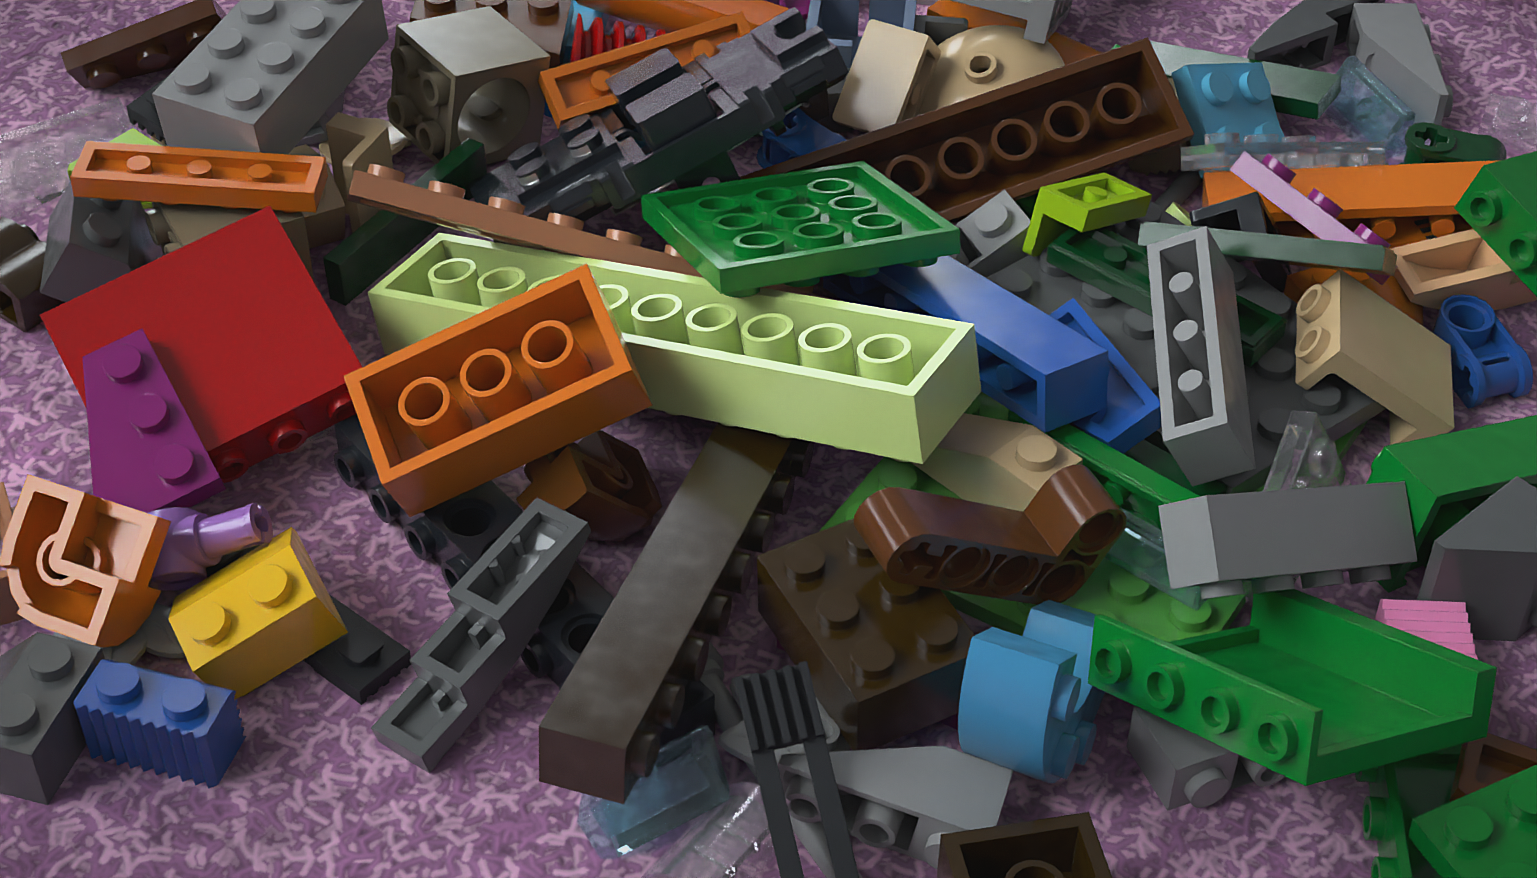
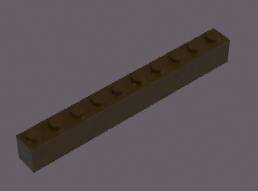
(671, 604)

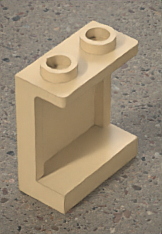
(1378, 351)

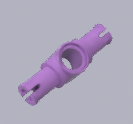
(200, 542)

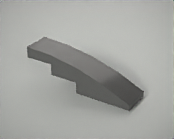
(1306, 34)
(492, 623)

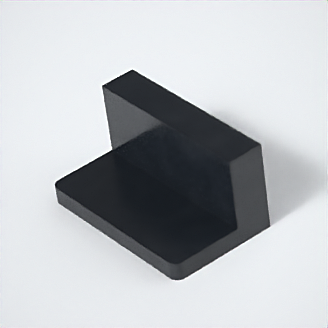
(1248, 215)

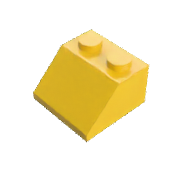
(256, 616)

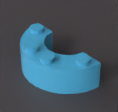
(1030, 694)

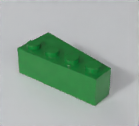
(1453, 476)

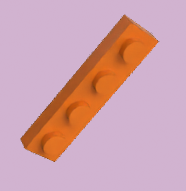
(581, 85)
(199, 176)

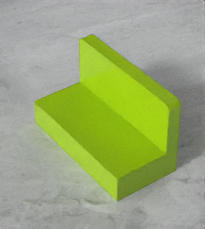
(1083, 205)

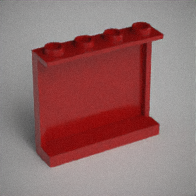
(235, 336)

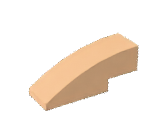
(1457, 266)

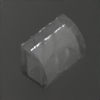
(723, 841)

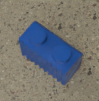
(159, 722)

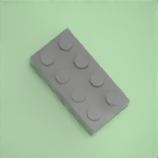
(268, 73)

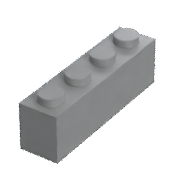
(1199, 357)
(1286, 535)

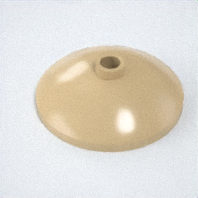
(991, 49)

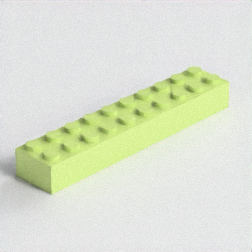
(752, 362)

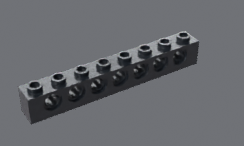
(460, 534)

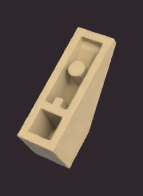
(996, 461)

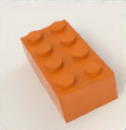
(496, 391)

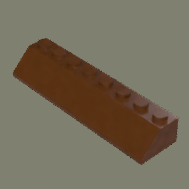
(1022, 133)

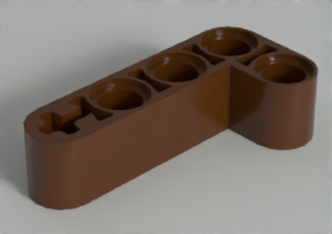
(992, 548)

